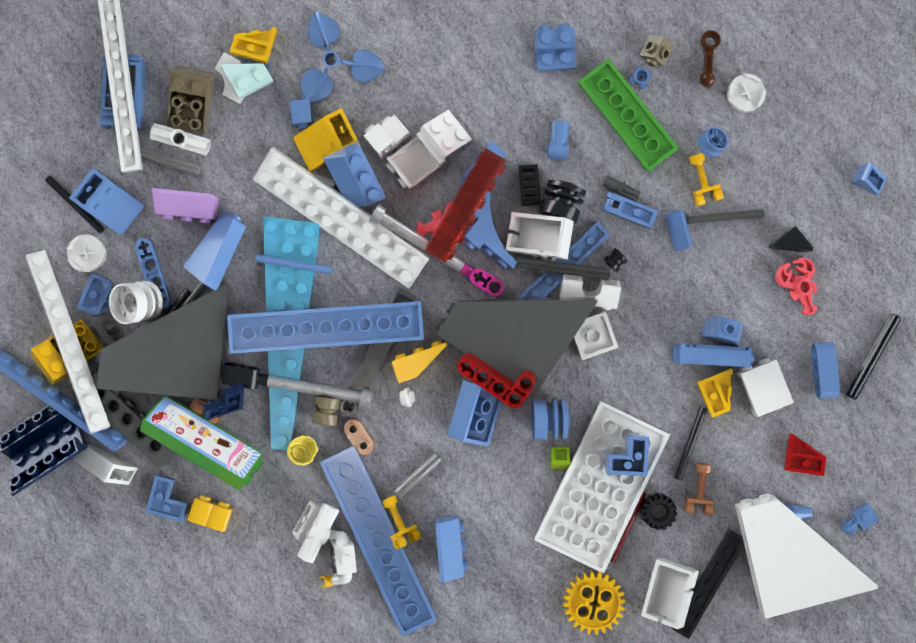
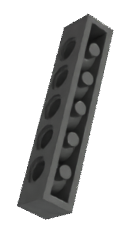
(132, 431)

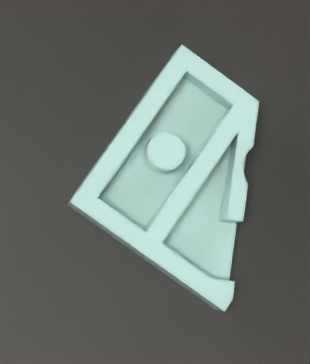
(246, 77)

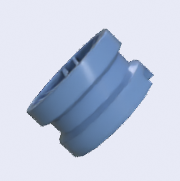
(713, 141)

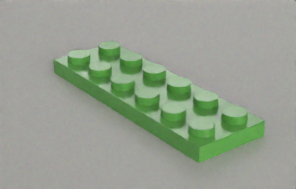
(628, 115)

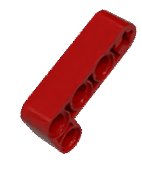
(495, 376)

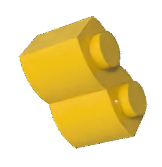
(210, 513)

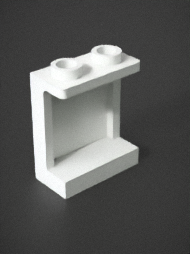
(415, 161)
(765, 387)

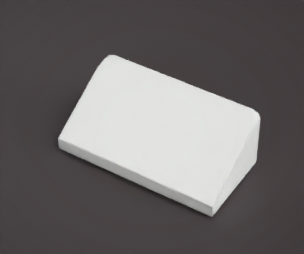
(309, 515)

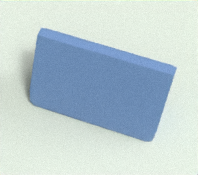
(679, 230)

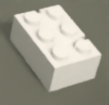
(540, 235)
(669, 593)

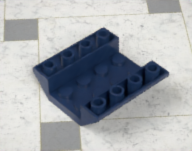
(40, 446)

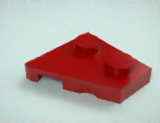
(803, 458)

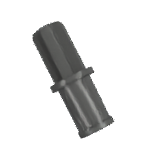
(621, 188)

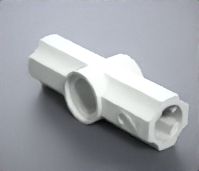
(169, 136)
(318, 533)

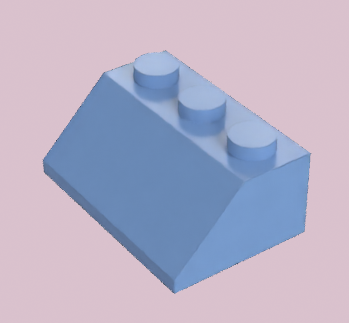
(354, 175)
(474, 415)
(450, 548)

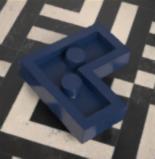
(231, 401)

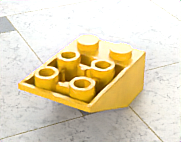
(324, 138)
(49, 359)

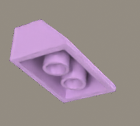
(185, 205)

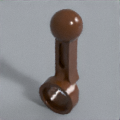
(707, 78)

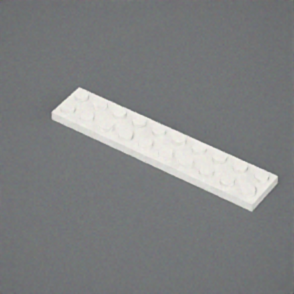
(340, 217)

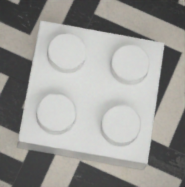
(445, 134)
(595, 336)

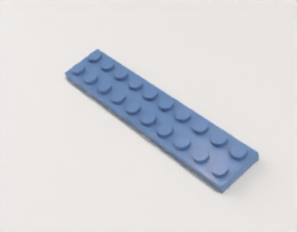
(325, 327)
(373, 531)

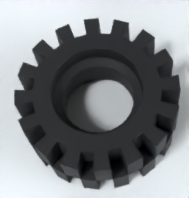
(661, 523)

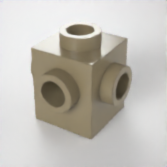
(656, 50)

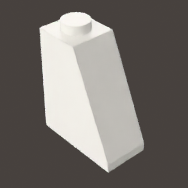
(106, 465)

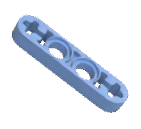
(157, 272)

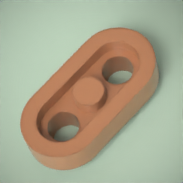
(359, 436)

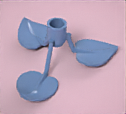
(316, 84)

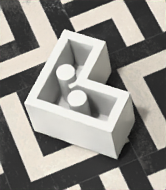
(387, 136)

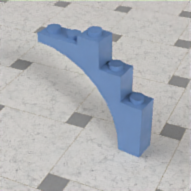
(482, 231)

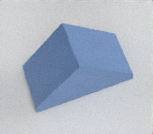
(869, 178)

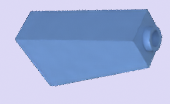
(216, 249)
(723, 330)

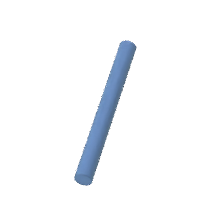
(294, 264)

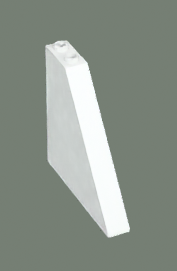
(791, 561)

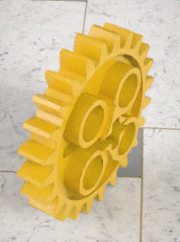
(611, 605)

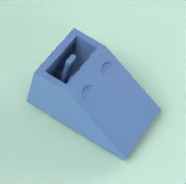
(107, 201)

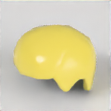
(302, 450)

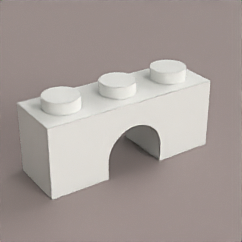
(607, 292)

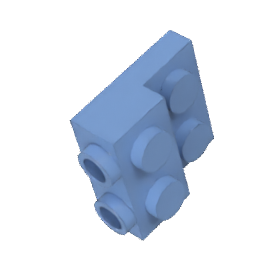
(555, 48)

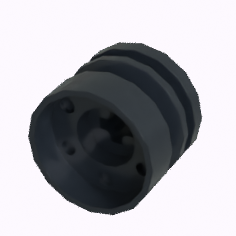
(563, 198)

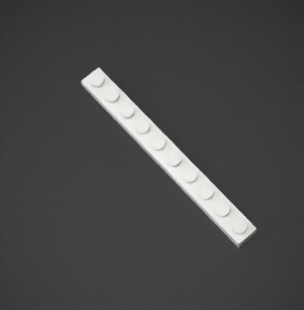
(120, 85)
(67, 342)

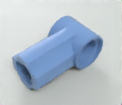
(558, 143)

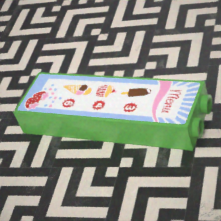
(202, 442)

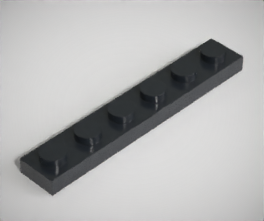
(711, 580)

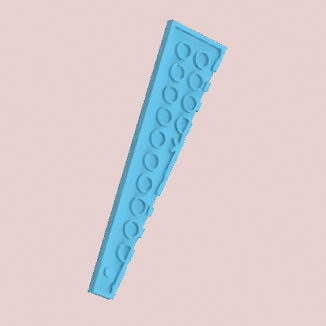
(287, 291)

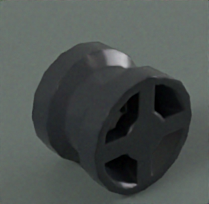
(615, 260)

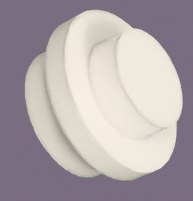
(407, 397)

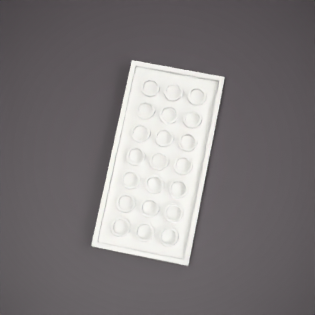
(590, 504)

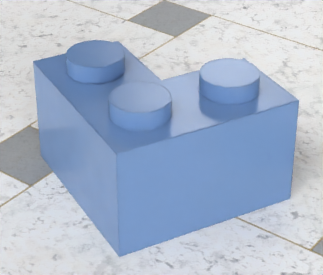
(633, 461)

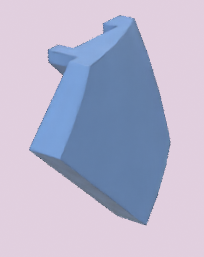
(96, 295)

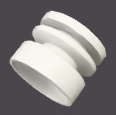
(135, 302)

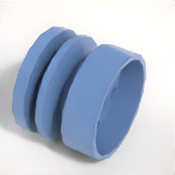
(549, 419)

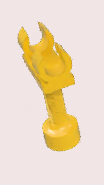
(717, 193)
(412, 533)

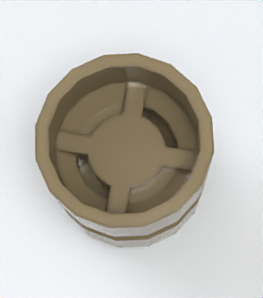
(326, 411)

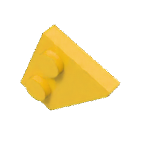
(254, 45)

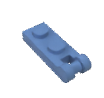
(630, 210)

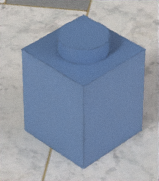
(301, 113)

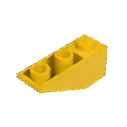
(412, 365)

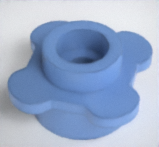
(638, 71)

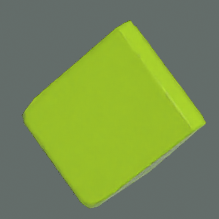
(559, 458)

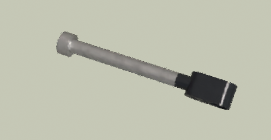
(251, 377)

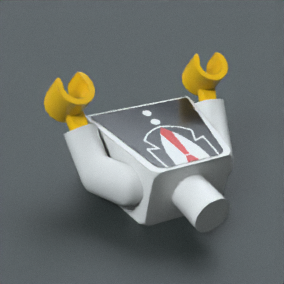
(342, 559)

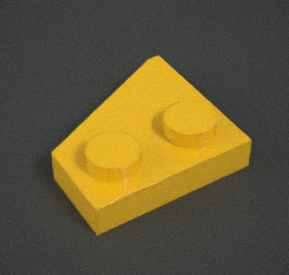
(717, 392)

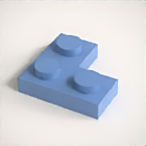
(162, 504)

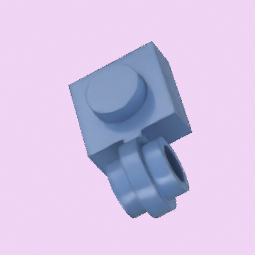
(863, 517)

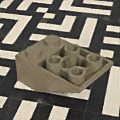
(190, 99)

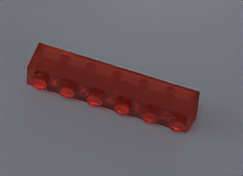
(464, 205)

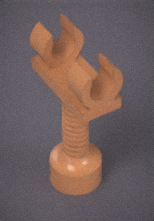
(703, 470)

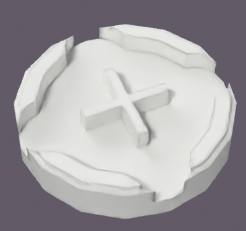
(746, 93)
(86, 253)

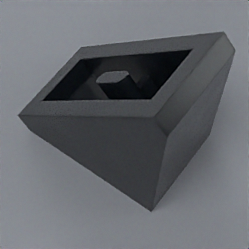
(792, 241)

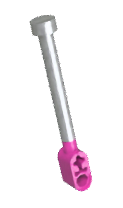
(380, 216)

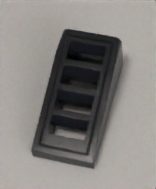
(535, 198)

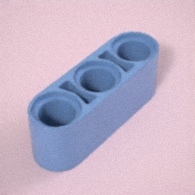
(825, 370)

